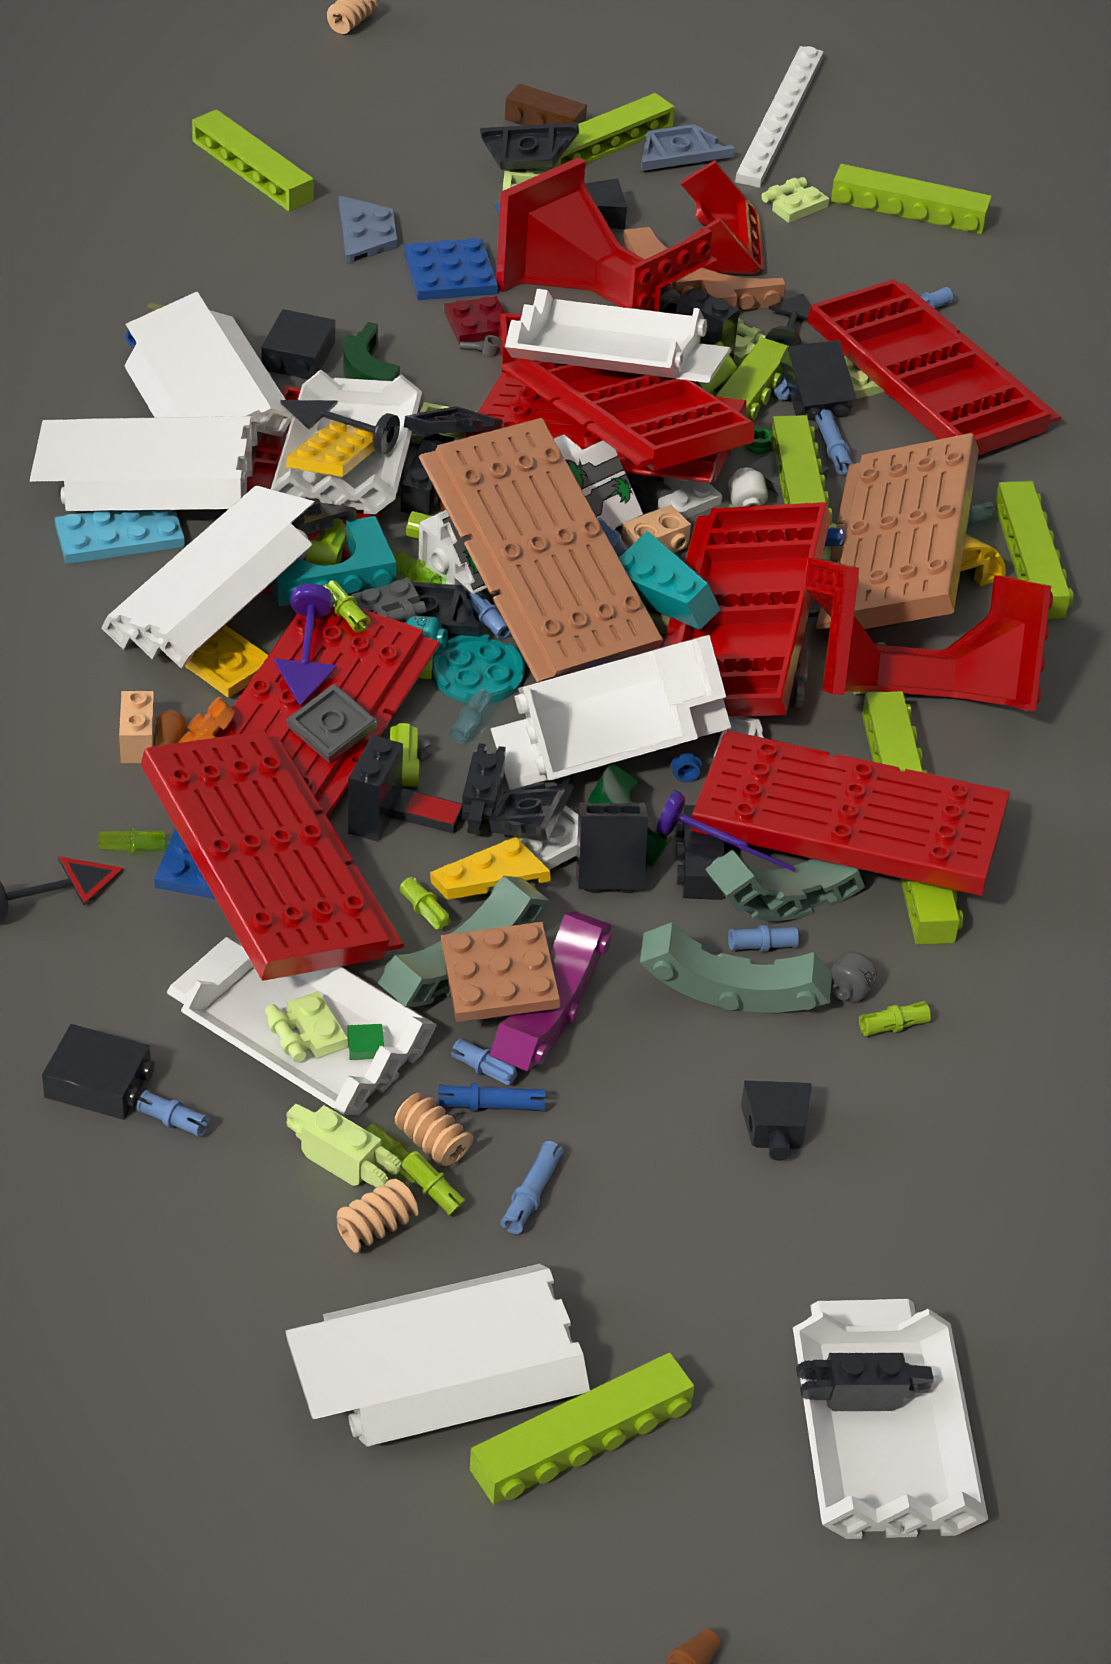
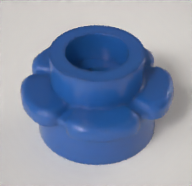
(686, 767)

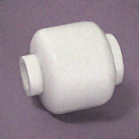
(747, 488)

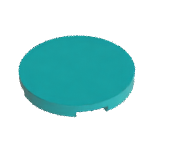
(477, 664)

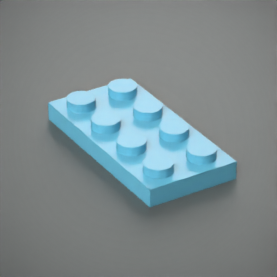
(117, 533)

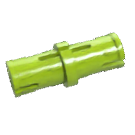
(894, 1018)

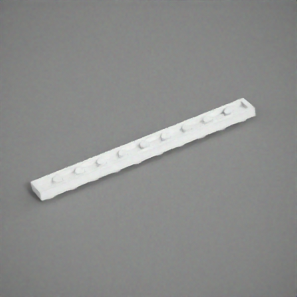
(779, 117)

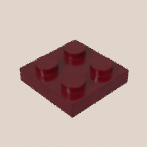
(474, 318)

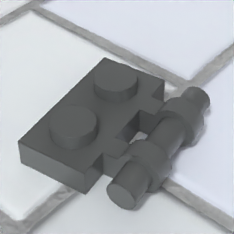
(395, 601)

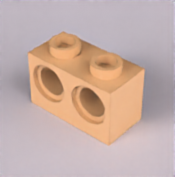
(664, 524)
(136, 724)

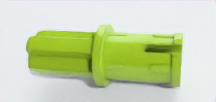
(347, 607)
(424, 903)
(433, 1183)

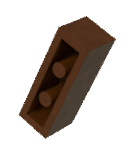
(537, 107)

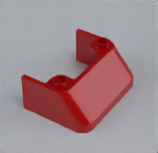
(730, 217)

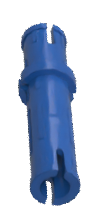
(491, 1097)

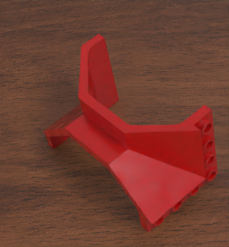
(560, 239)
(990, 663)

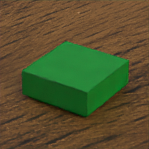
(364, 1040)

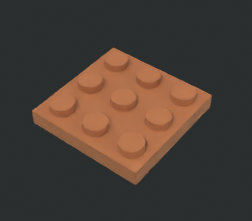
(499, 972)

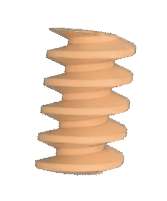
(347, 14)
(433, 1129)
(375, 1211)

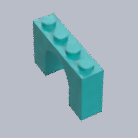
(367, 568)

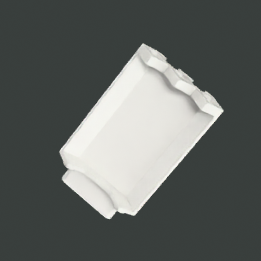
(615, 339)
(202, 367)
(147, 461)
(376, 478)
(213, 577)
(232, 1000)
(441, 1356)
(899, 1465)

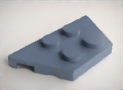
(681, 146)
(365, 228)

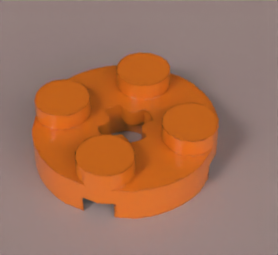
(206, 726)

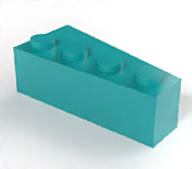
(668, 583)

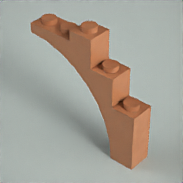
(736, 291)

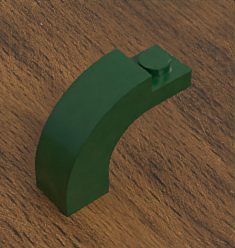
(358, 357)
(616, 787)

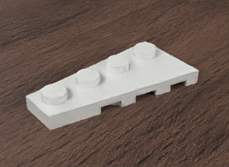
(561, 843)

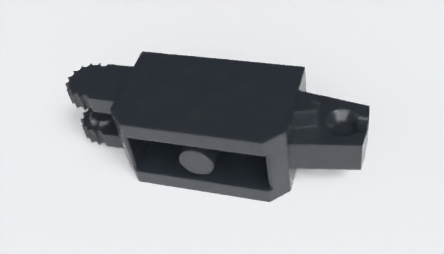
(483, 787)
(863, 1381)

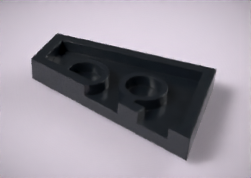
(450, 421)

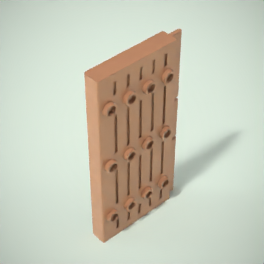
(906, 529)
(540, 550)

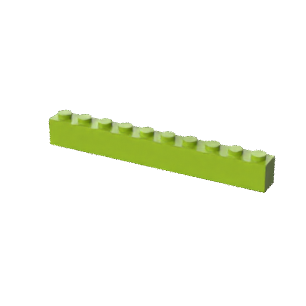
(893, 743)

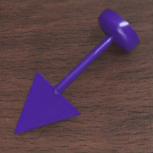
(306, 676)
(673, 813)

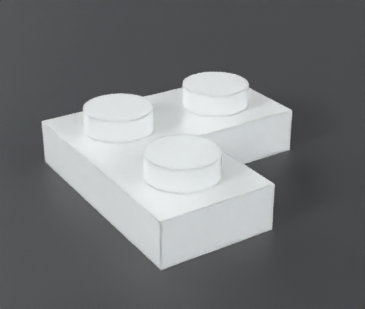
(690, 497)

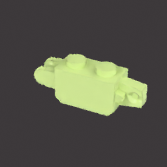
(342, 1146)

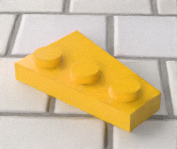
(485, 868)

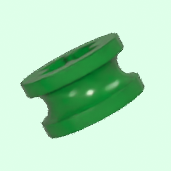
(761, 441)

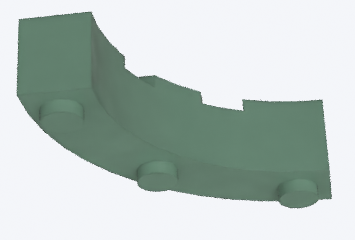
(781, 892)
(422, 975)
(734, 980)

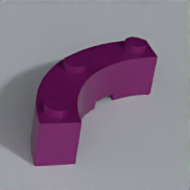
(529, 1036)

